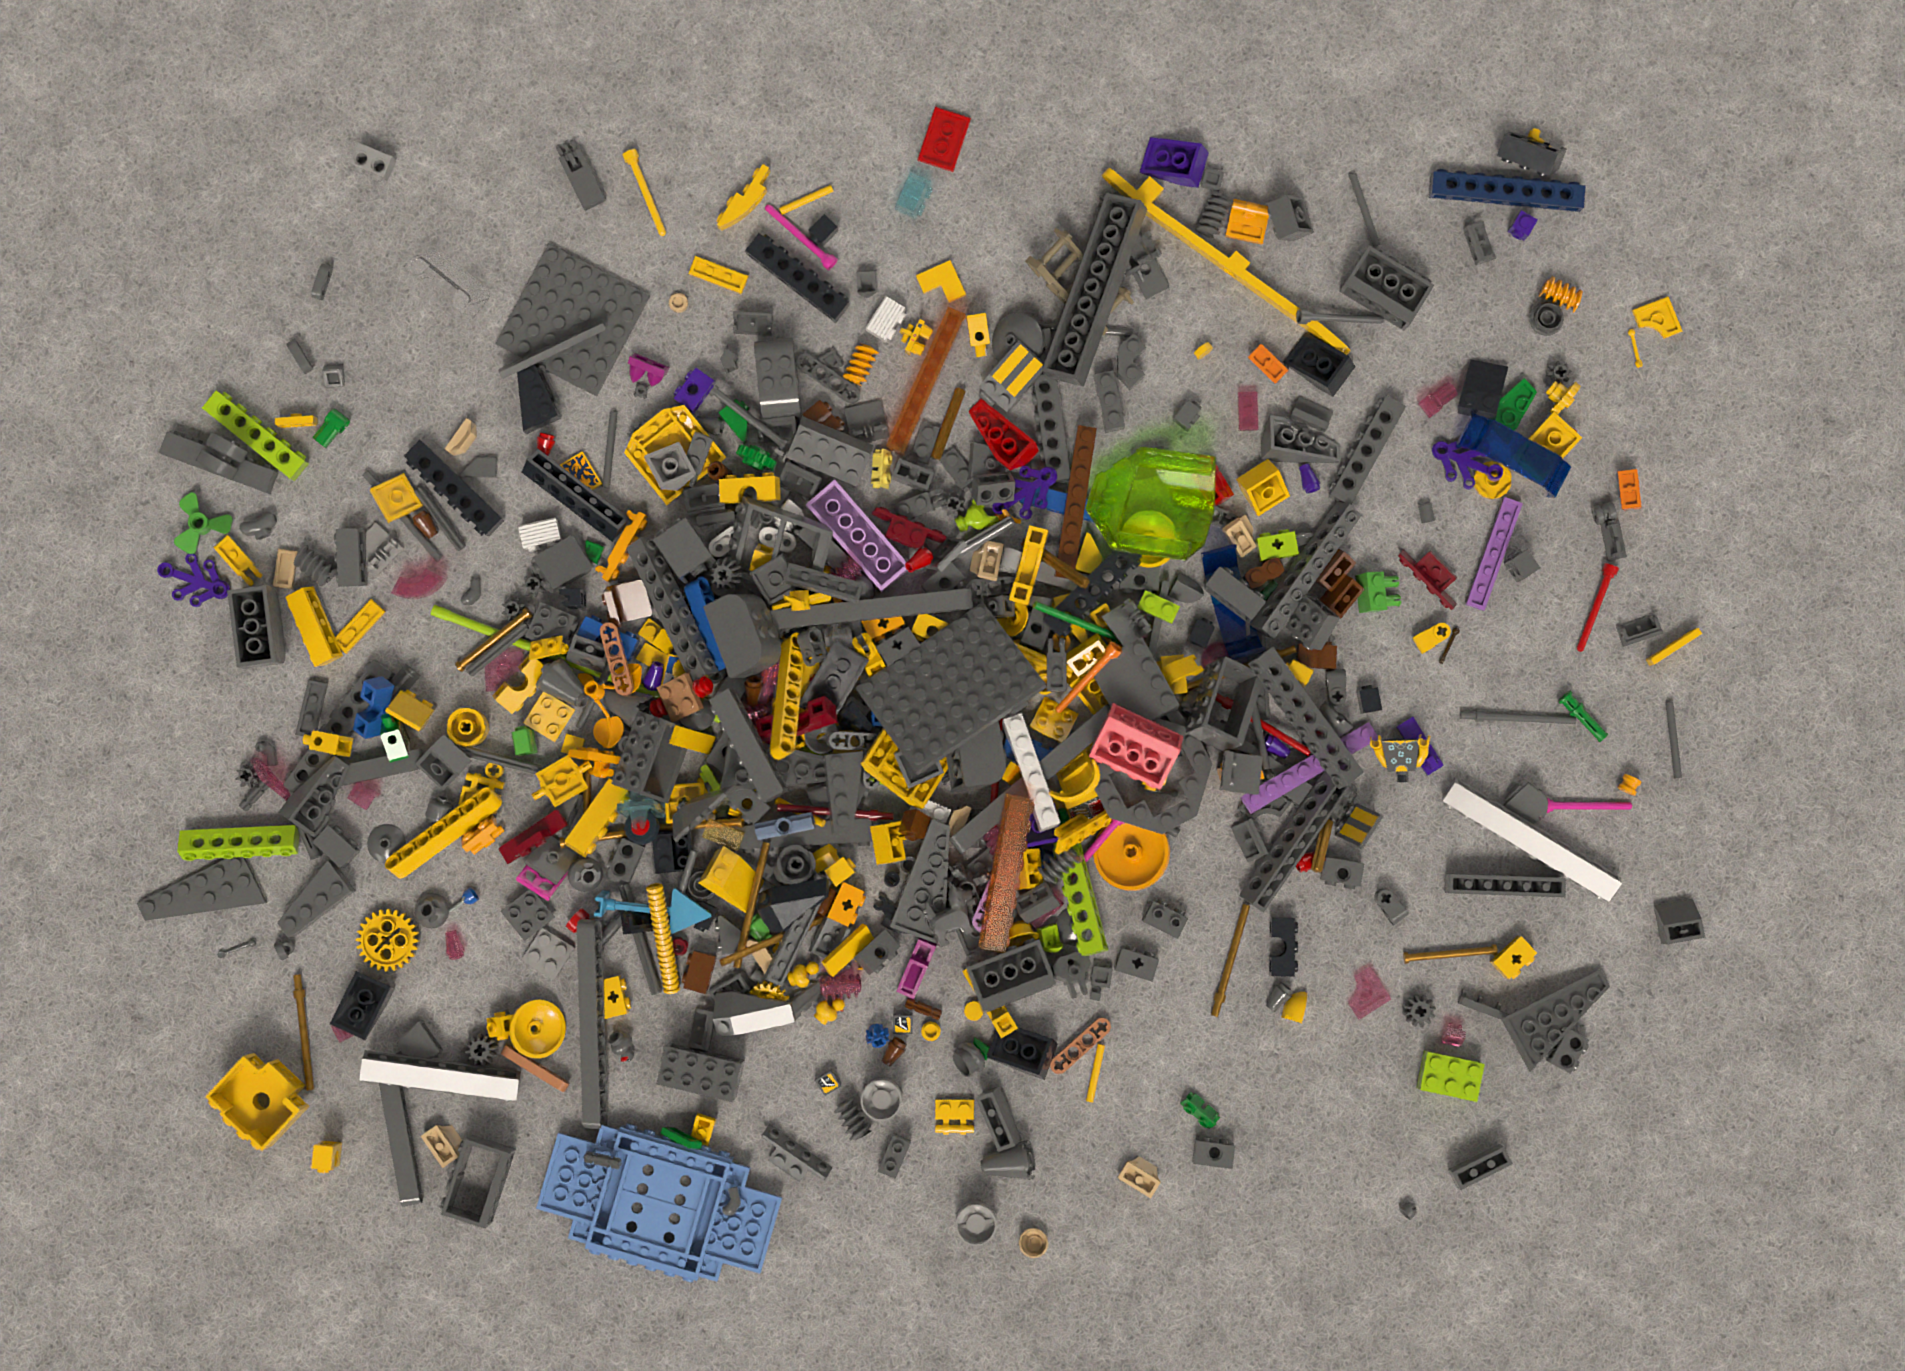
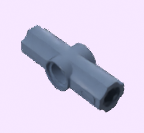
(796, 824)

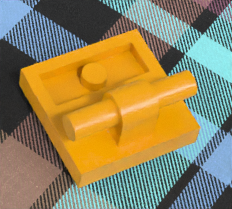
(1247, 221)
(601, 760)
(481, 835)

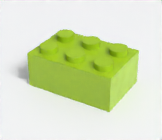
(1450, 1076)

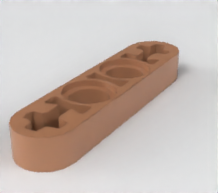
(615, 659)
(1083, 1048)
(535, 1068)

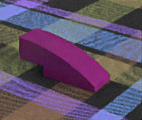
(916, 968)

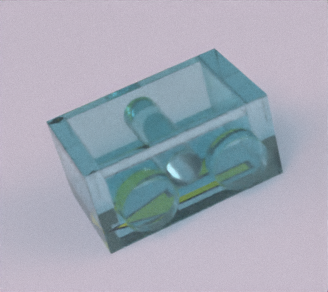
(913, 196)

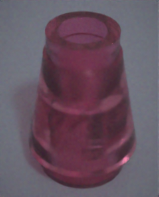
(454, 947)

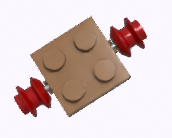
(681, 697)

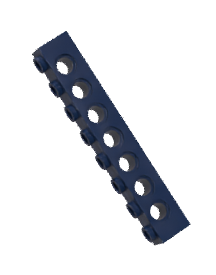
(1440, 190)

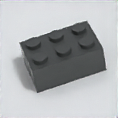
(1234, 594)

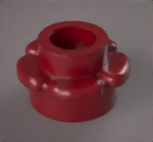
(683, 943)

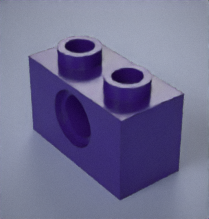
(693, 401)

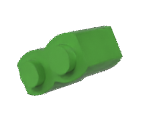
(524, 741)

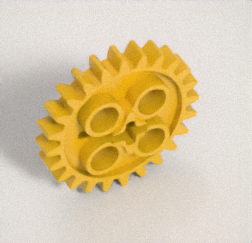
(398, 952)

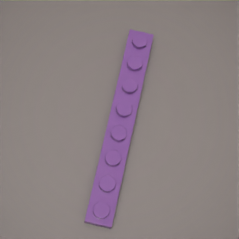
(1304, 771)

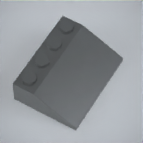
(1137, 683)

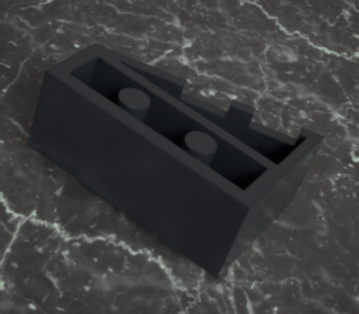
(1530, 154)
(535, 400)

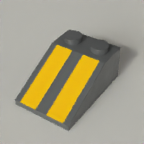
(1012, 376)
(1358, 826)

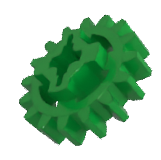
(756, 457)

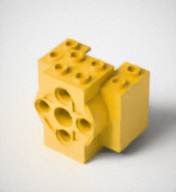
(239, 1106)

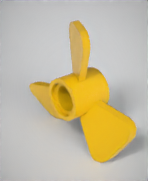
(801, 600)

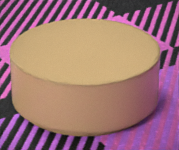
(678, 302)

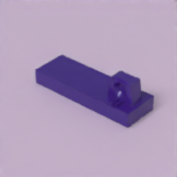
(1411, 730)

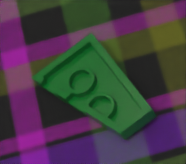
(1515, 404)

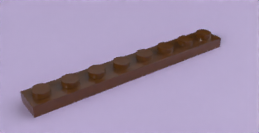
(1076, 496)

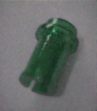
(1268, 590)

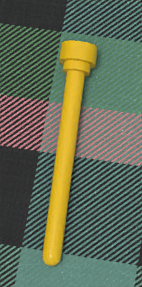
(631, 157)

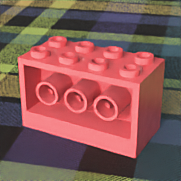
(1136, 746)

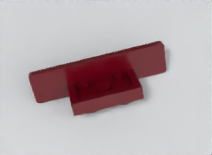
(907, 532)
(1433, 574)
(533, 837)

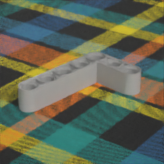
(1011, 561)

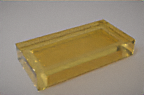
(723, 834)

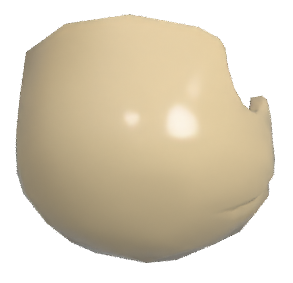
(1033, 1247)

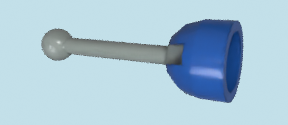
(468, 897)

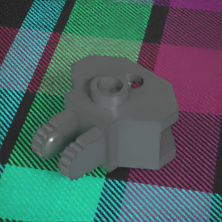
(1073, 973)

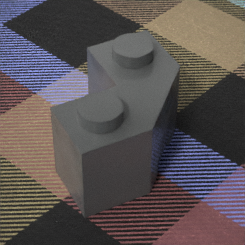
(1127, 370)

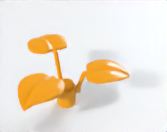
(609, 730)

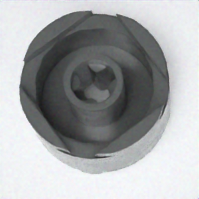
(799, 858)

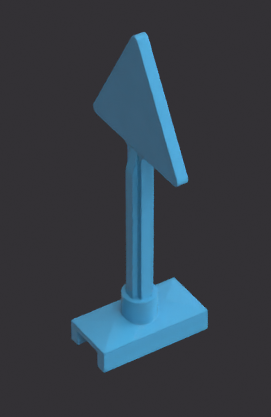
(682, 912)

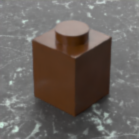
(914, 824)

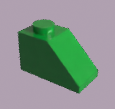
(735, 421)

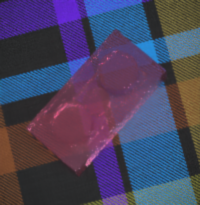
(1247, 411)
(769, 682)

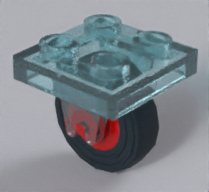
(642, 819)

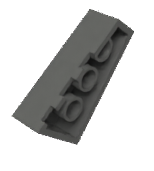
(320, 896)

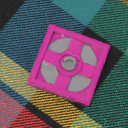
(537, 882)

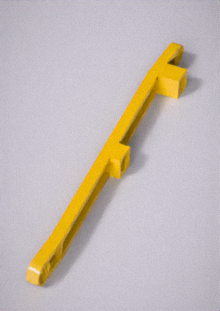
(1234, 266)

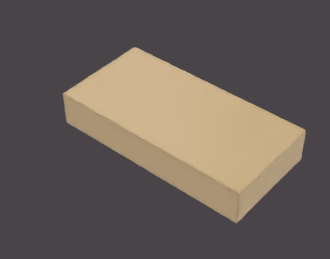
(285, 569)

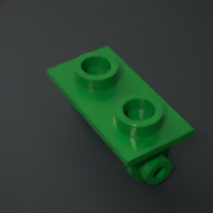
(1193, 1105)

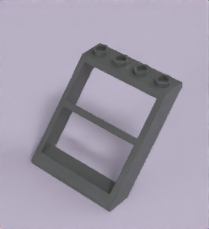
(742, 525)

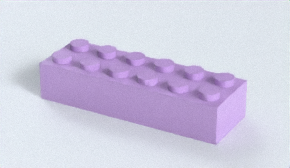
(858, 536)

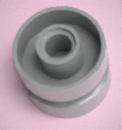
(881, 1099)
(976, 1223)

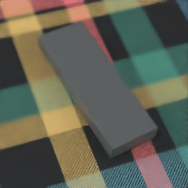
(311, 707)

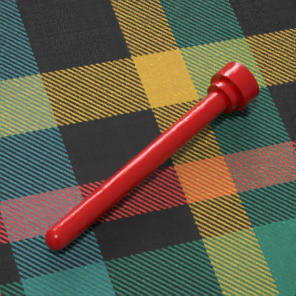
(1609, 572)

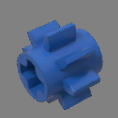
(877, 1035)

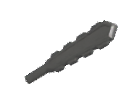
(803, 999)

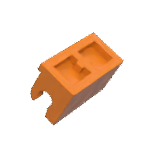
(1268, 363)
(1629, 489)

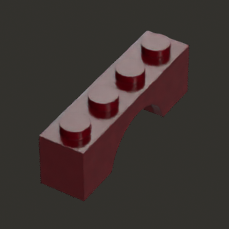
(818, 714)

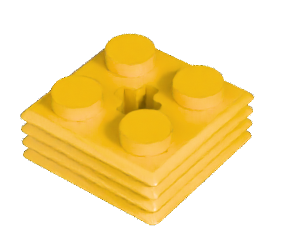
(679, 792)

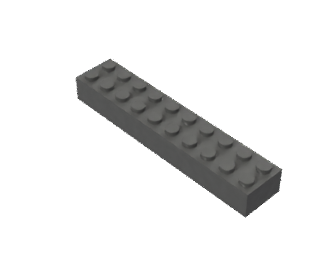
(1094, 289)

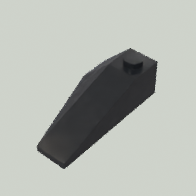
(786, 903)

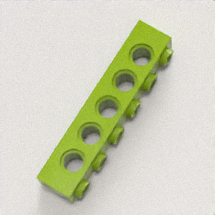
(215, 407)
(229, 837)
(1088, 903)

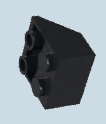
(670, 855)

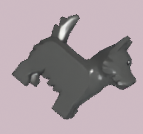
(951, 918)

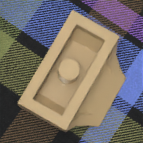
(463, 438)
(1240, 533)
(987, 560)
(958, 819)
(762, 956)
(443, 1143)
(1140, 1176)

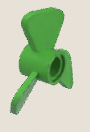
(189, 539)

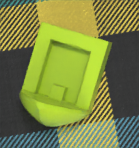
(1050, 938)

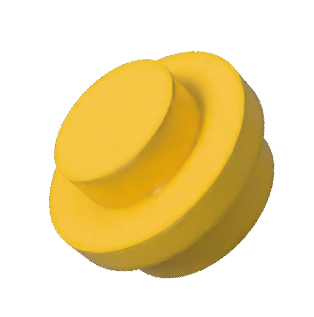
(930, 1031)

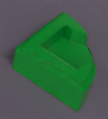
(594, 551)

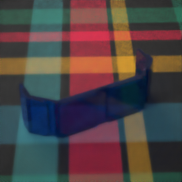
(1515, 452)
(1230, 625)

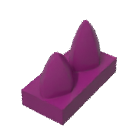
(640, 364)

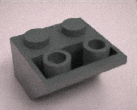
(1679, 922)

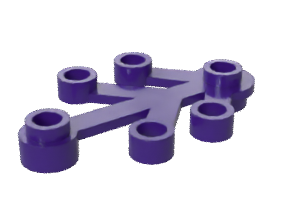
(1463, 461)
(1028, 490)
(198, 581)

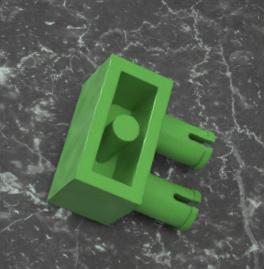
(1374, 596)

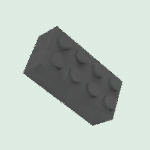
(830, 451)

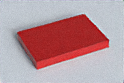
(944, 139)

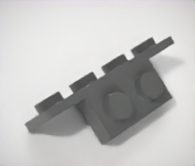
(792, 1157)

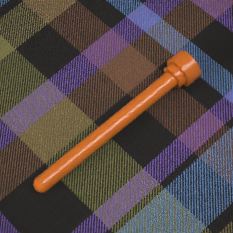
(1112, 651)

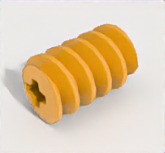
(1561, 293)
(860, 364)

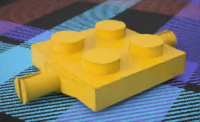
(561, 780)

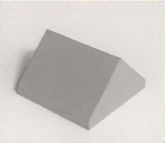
(670, 467)

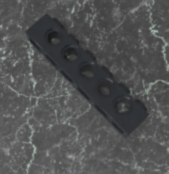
(763, 243)
(418, 454)
(575, 495)
(1063, 628)

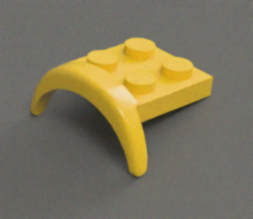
(1077, 778)

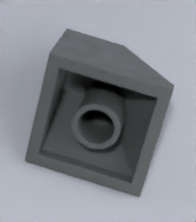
(910, 775)

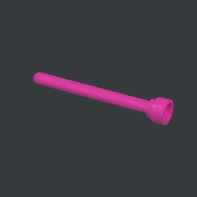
(827, 259)
(1588, 805)
(1100, 840)

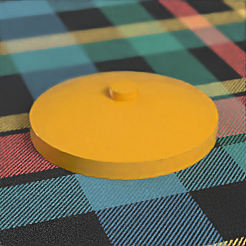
(1132, 857)

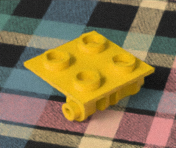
(549, 716)
(1051, 723)

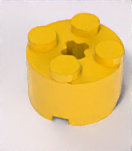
(456, 727)

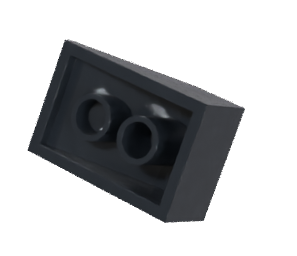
(1320, 364)
(1482, 389)
(361, 1005)
(1024, 1052)

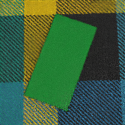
(681, 1137)

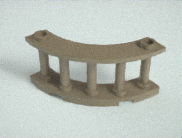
(1038, 267)

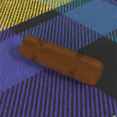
(923, 1008)

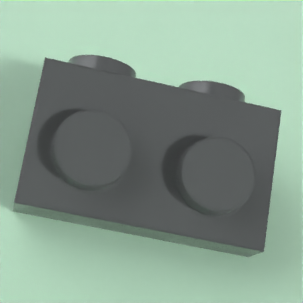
(828, 937)

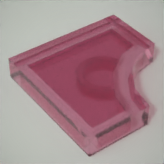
(502, 669)
(269, 778)
(1369, 994)

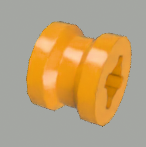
(1056, 640)
(1629, 784)

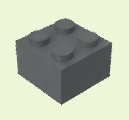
(1290, 218)
(443, 762)

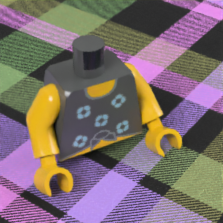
(1401, 754)

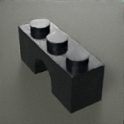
(1285, 963)

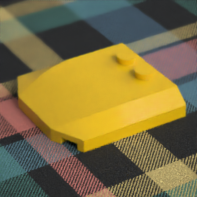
(663, 430)
(883, 766)

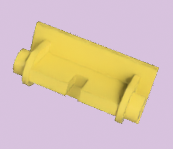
(882, 460)

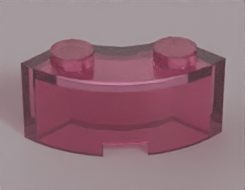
(418, 587)

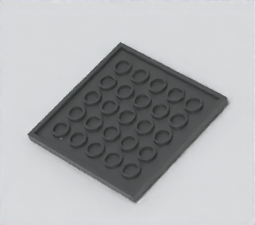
(564, 299)

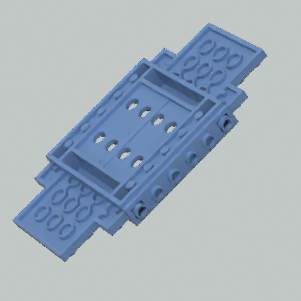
(603, 1197)

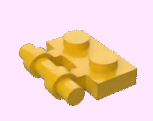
(476, 778)
(954, 1109)

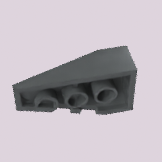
(1290, 443)
(692, 813)

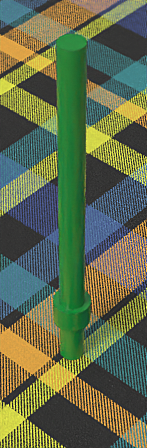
(1076, 621)

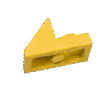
(657, 636)
(703, 1128)

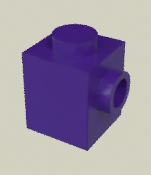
(1522, 225)

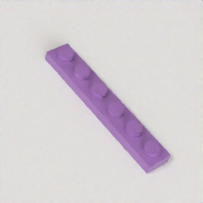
(1493, 554)

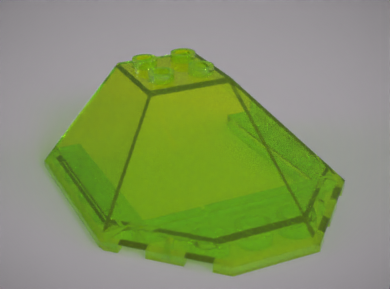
(1155, 502)

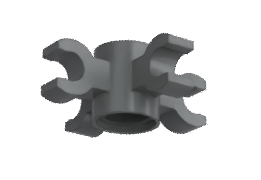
(971, 878)

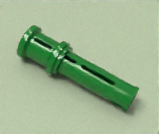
(1577, 709)

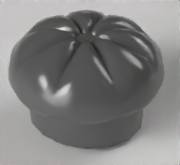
(1546, 318)
(695, 890)
(968, 1059)

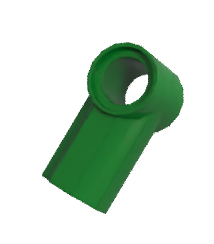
(333, 425)

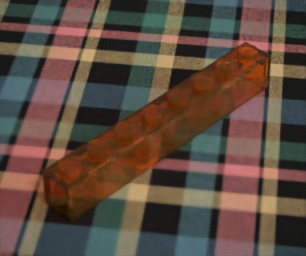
(926, 381)
(1005, 872)

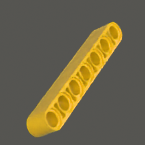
(787, 699)
(443, 832)

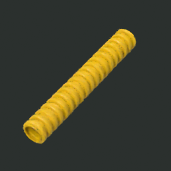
(663, 938)

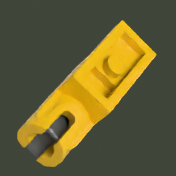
(864, 645)

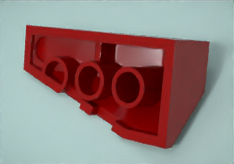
(1004, 439)

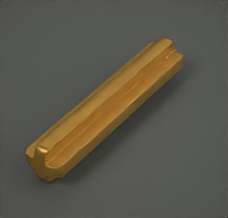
(1321, 847)

